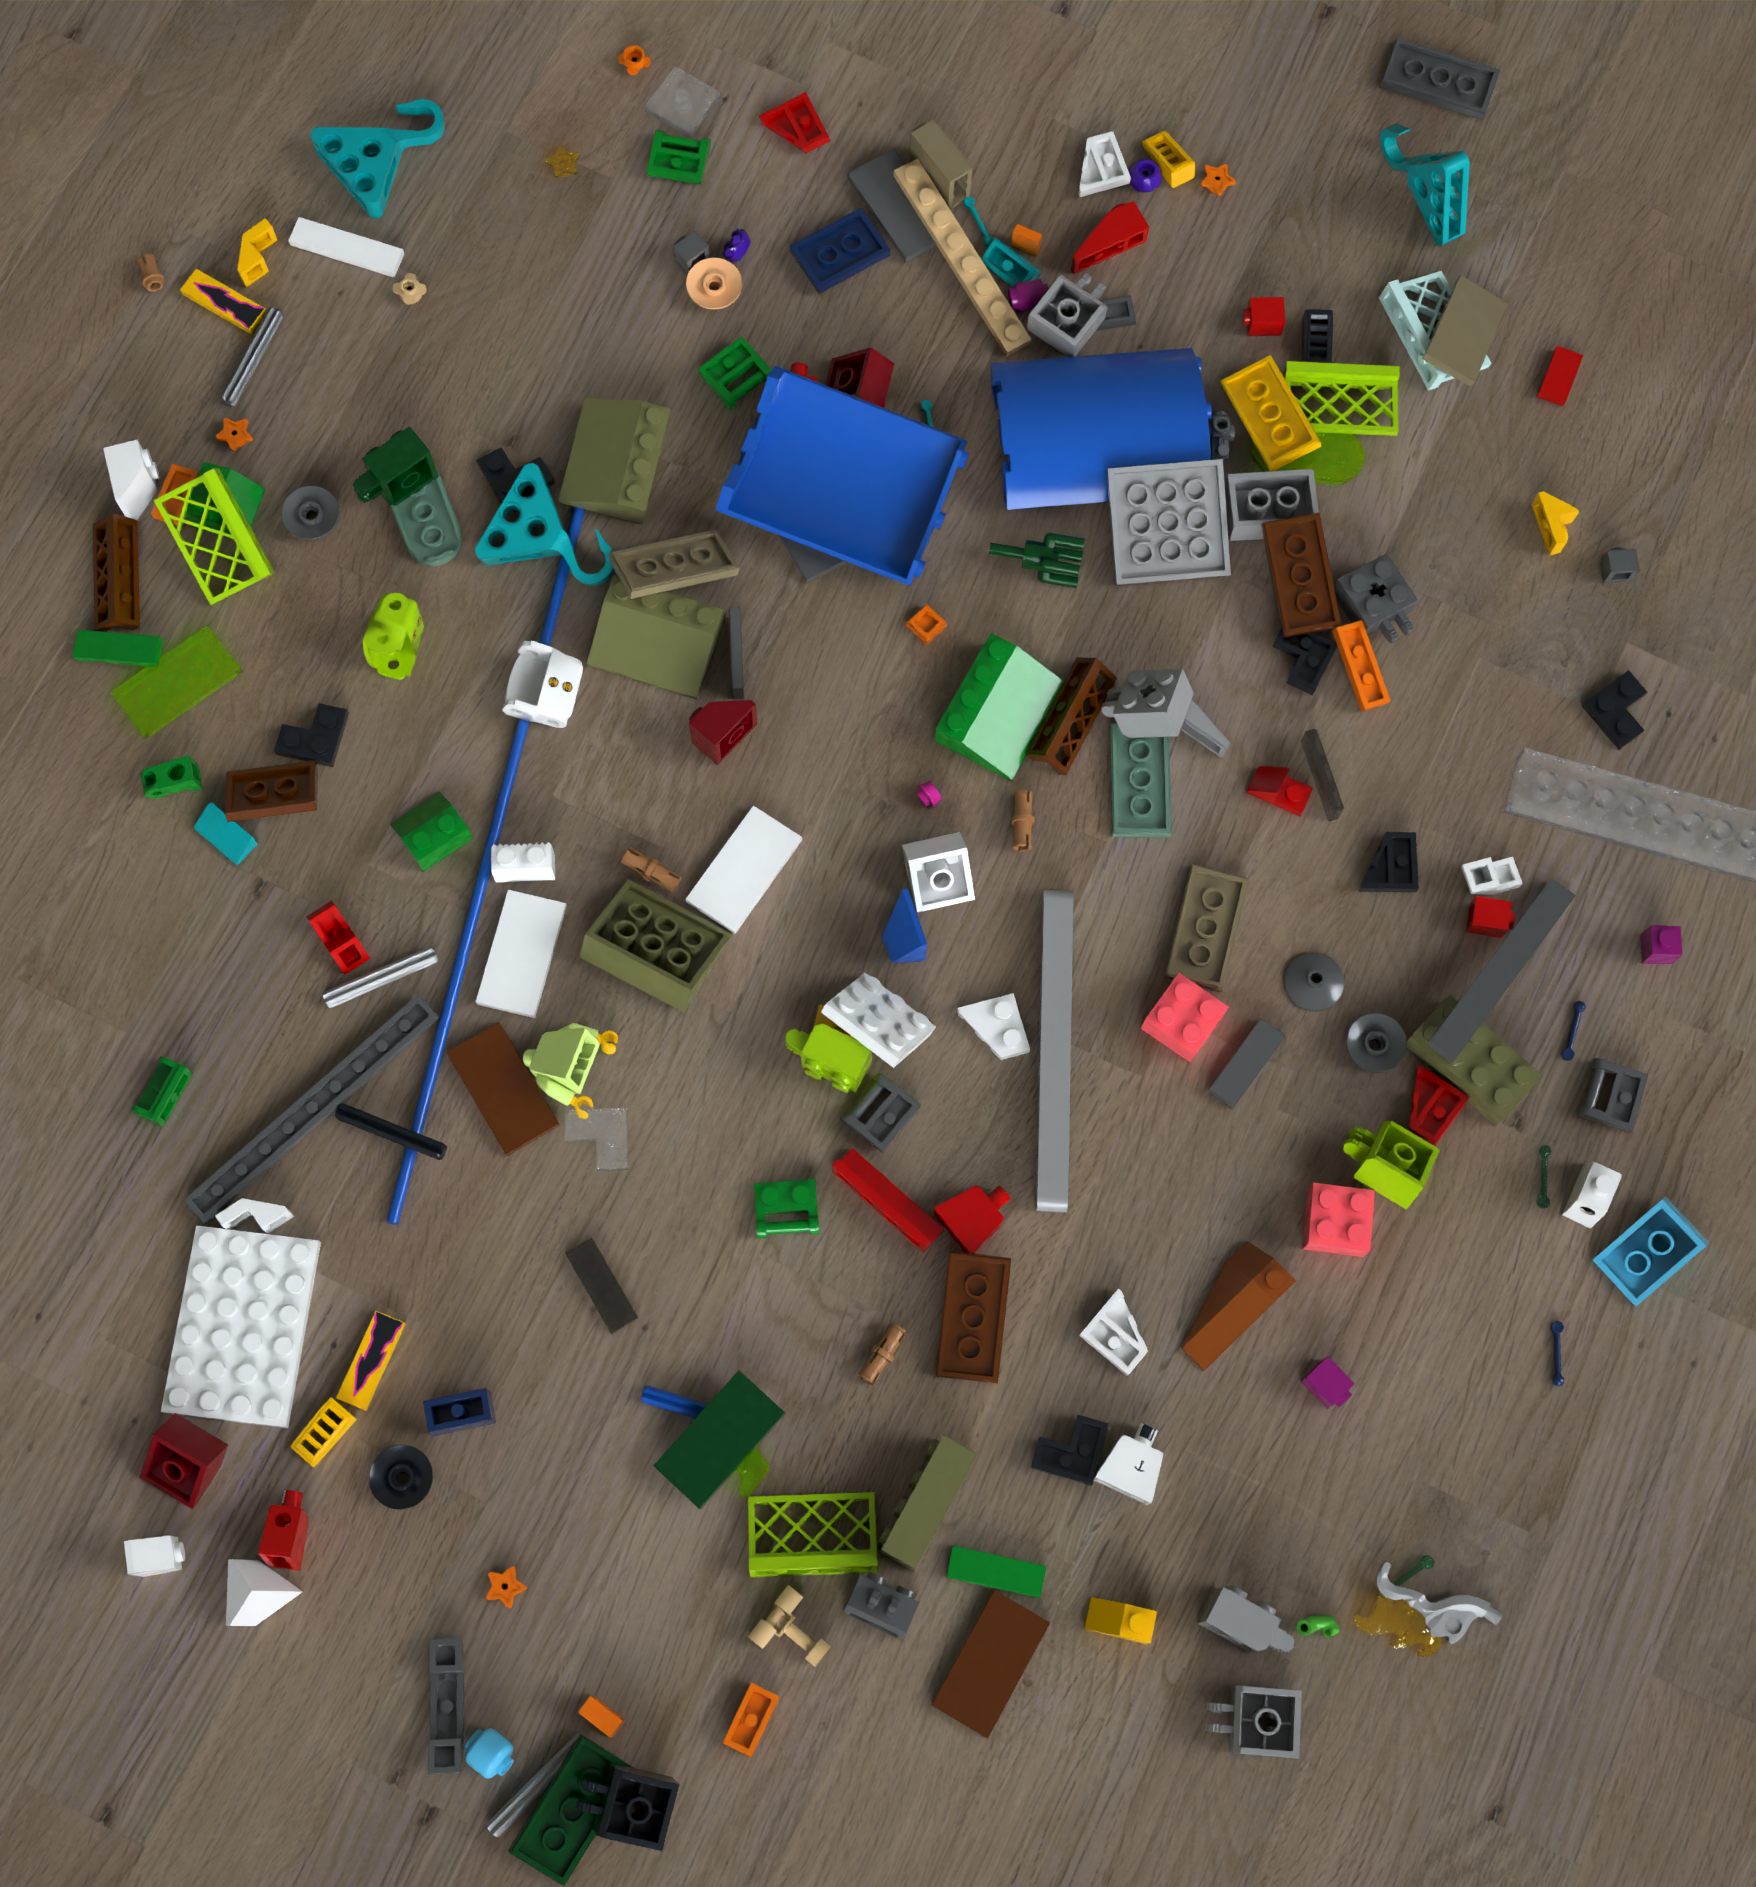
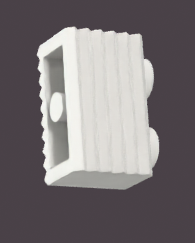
(523, 862)

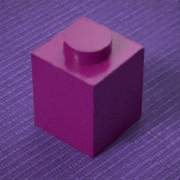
(1661, 944)
(1328, 1383)

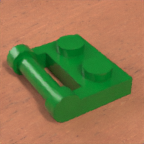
(678, 164)
(730, 365)
(786, 1198)

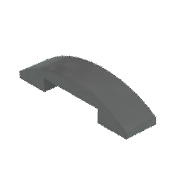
(446, 1706)

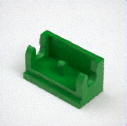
(162, 1091)

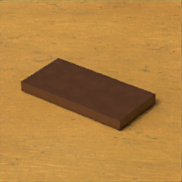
(1301, 575)
(503, 1089)
(973, 1317)
(990, 1664)

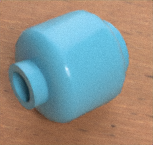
(489, 1753)

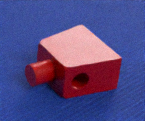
(972, 1216)
(282, 1545)

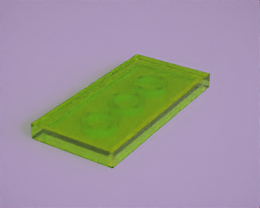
(178, 683)

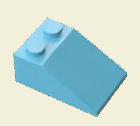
(1651, 1251)

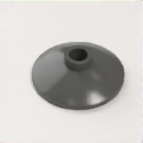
(309, 501)
(1309, 994)
(1386, 1033)

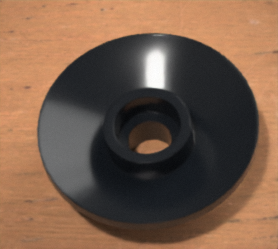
(385, 1472)

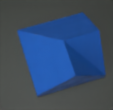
(904, 933)

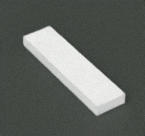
(346, 247)

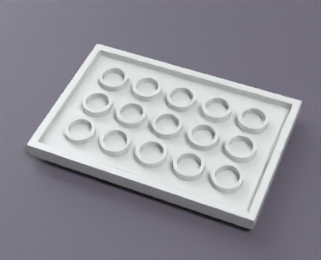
(241, 1327)

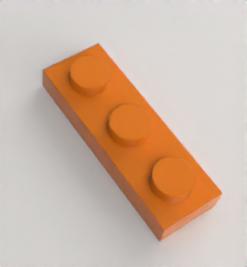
(1361, 666)

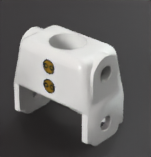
(542, 685)

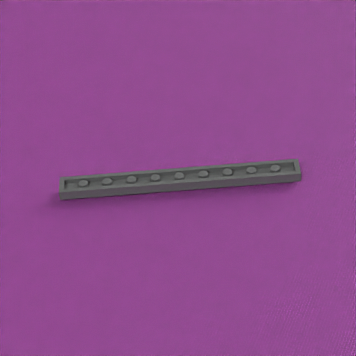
(311, 1109)

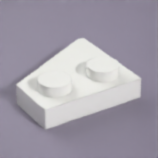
(1102, 165)
(998, 1024)
(1116, 1334)

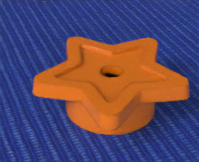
(1214, 185)
(237, 440)
(509, 1578)

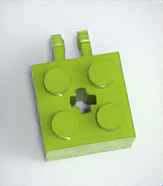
(831, 1056)
(1391, 1161)

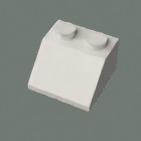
(131, 476)
(938, 871)

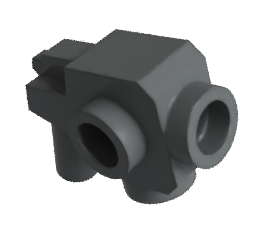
(1221, 433)

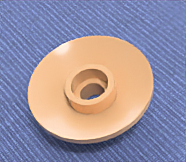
(712, 273)

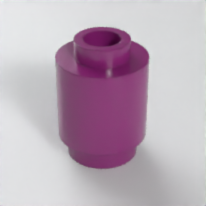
(1026, 294)

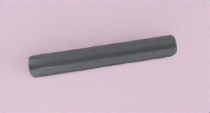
(251, 356)

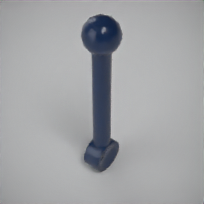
(1568, 1054)
(1556, 1328)

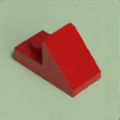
(1280, 790)

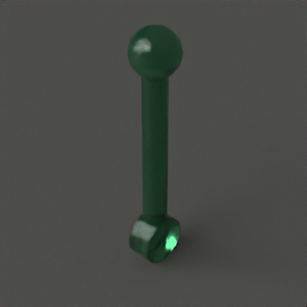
(1543, 1202)
(1426, 1562)

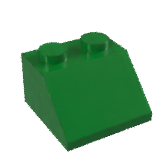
(245, 491)
(432, 831)

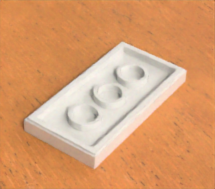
(744, 869)
(521, 954)

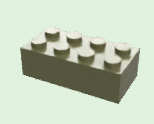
(1484, 1070)
(928, 1503)

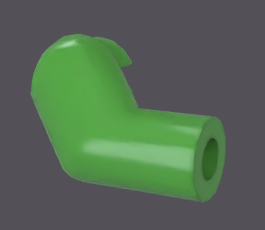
(1315, 1622)

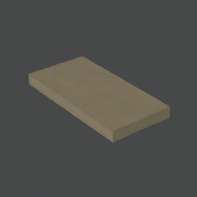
(1465, 331)
(673, 564)
(1207, 927)

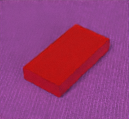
(1560, 376)

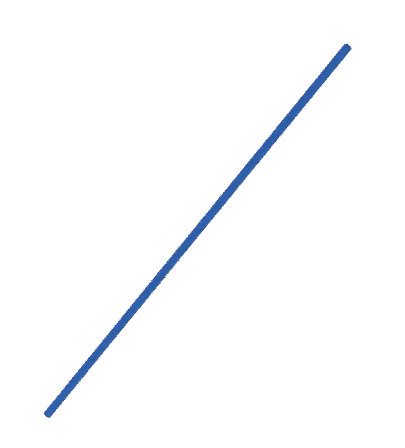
(478, 895)

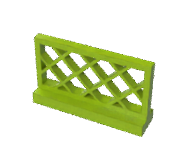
(1346, 377)
(237, 525)
(812, 1562)

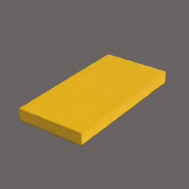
(1270, 413)

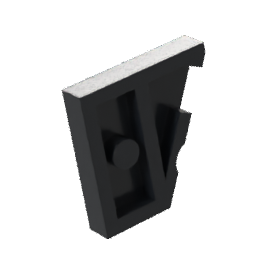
(1393, 865)

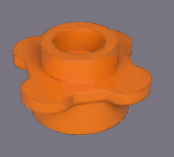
(634, 53)

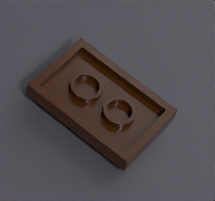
(271, 791)

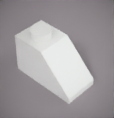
(154, 1555)

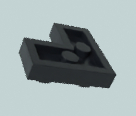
(502, 475)
(1313, 657)
(1610, 711)
(320, 742)
(1079, 1458)

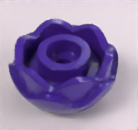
(1145, 183)
(737, 246)

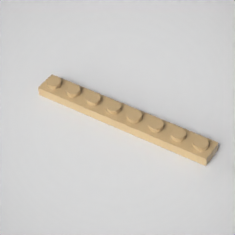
(962, 257)

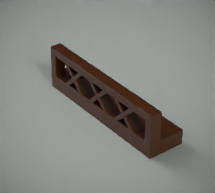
(119, 573)
(1068, 709)

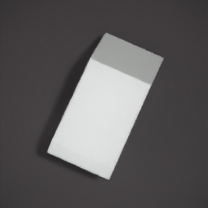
(1491, 877)
(267, 1215)

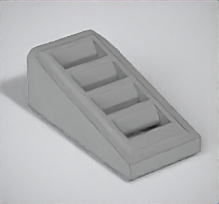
(1204, 731)

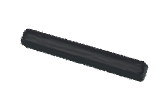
(391, 1131)

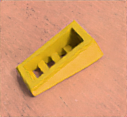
(1174, 173)
(314, 1425)

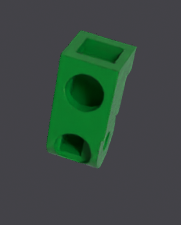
(171, 778)

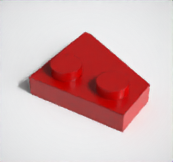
(797, 123)
(1434, 1106)

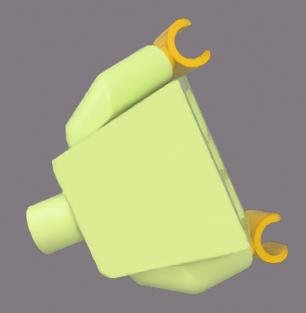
(565, 1060)

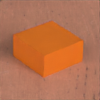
(601, 1716)

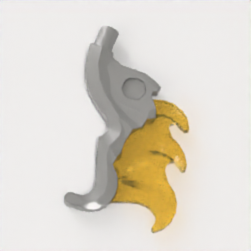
(1421, 1621)

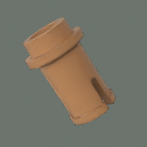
(152, 278)

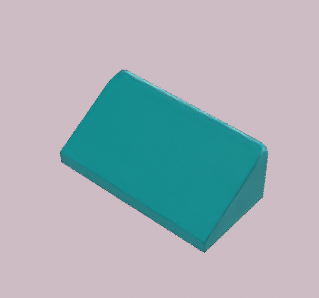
(1008, 263)
(224, 835)

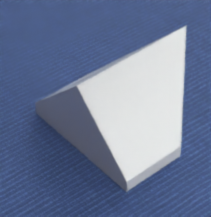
(255, 1592)

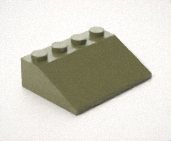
(614, 457)
(656, 639)
(654, 945)

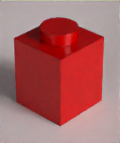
(1264, 316)
(1490, 917)

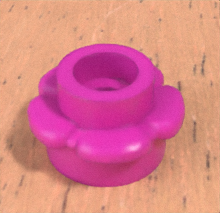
(928, 794)

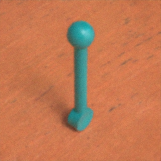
(969, 203)
(926, 407)

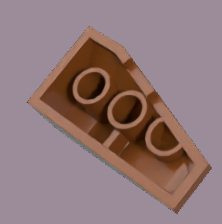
(1240, 1295)

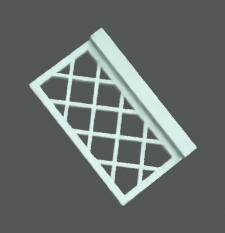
(1408, 326)

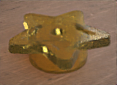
(563, 169)

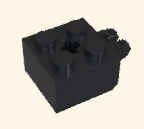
(622, 1788)

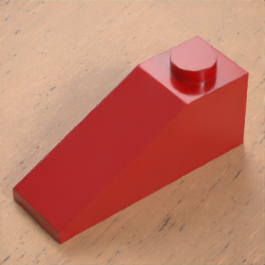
(1117, 232)

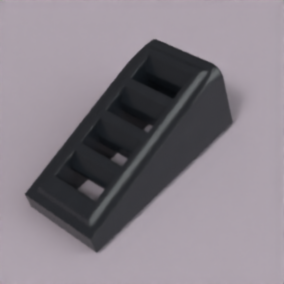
(1317, 322)

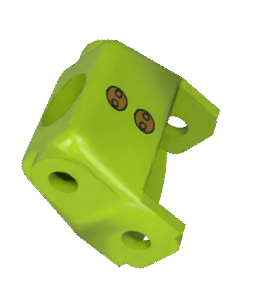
(393, 635)

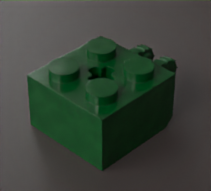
(396, 469)

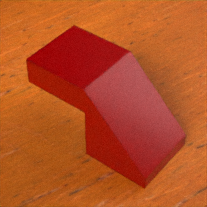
(338, 937)

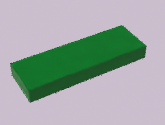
(117, 648)
(996, 1572)

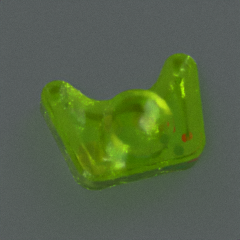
(752, 1473)

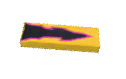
(223, 301)
(370, 1360)

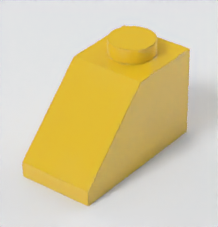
(1120, 1620)

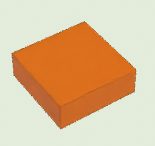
(1026, 240)
(926, 624)

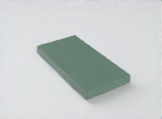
(1140, 785)

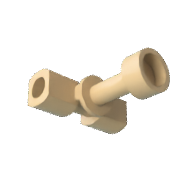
(781, 1621)

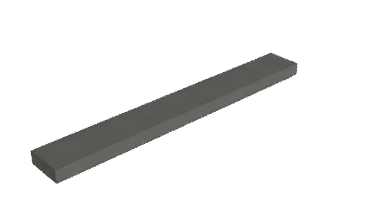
(1501, 970)

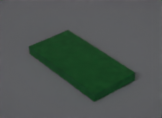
(719, 1439)
(556, 1831)

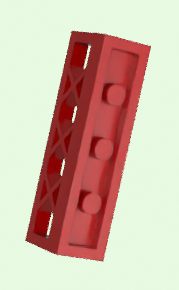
(887, 1200)

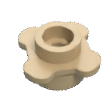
(409, 296)

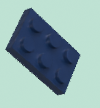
(840, 250)

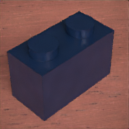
(459, 1412)

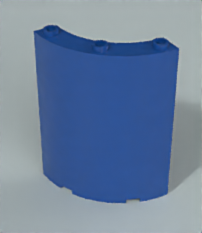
(1094, 413)
(843, 476)

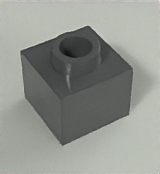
(689, 251)
(1619, 565)

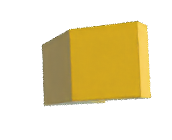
(255, 240)

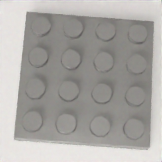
(1168, 522)

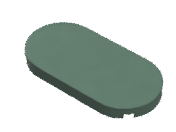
(429, 525)

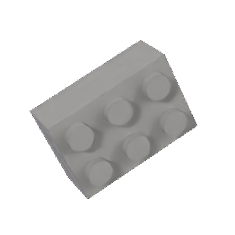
(1265, 498)

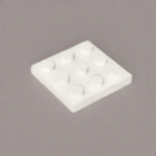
(878, 1019)

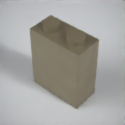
(942, 162)

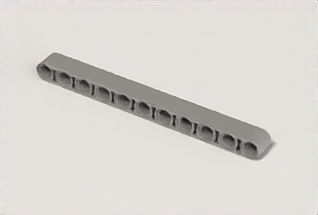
(1054, 1051)

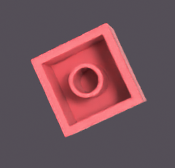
(1184, 1017)
(1338, 1219)

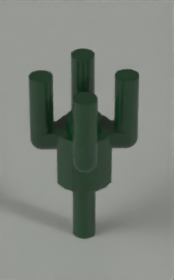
(1045, 555)

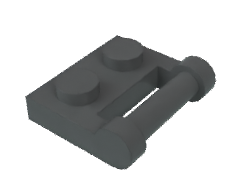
(1623, 1096)
(888, 1118)

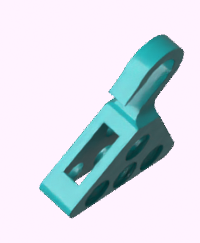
(379, 171)
(1440, 196)
(534, 511)

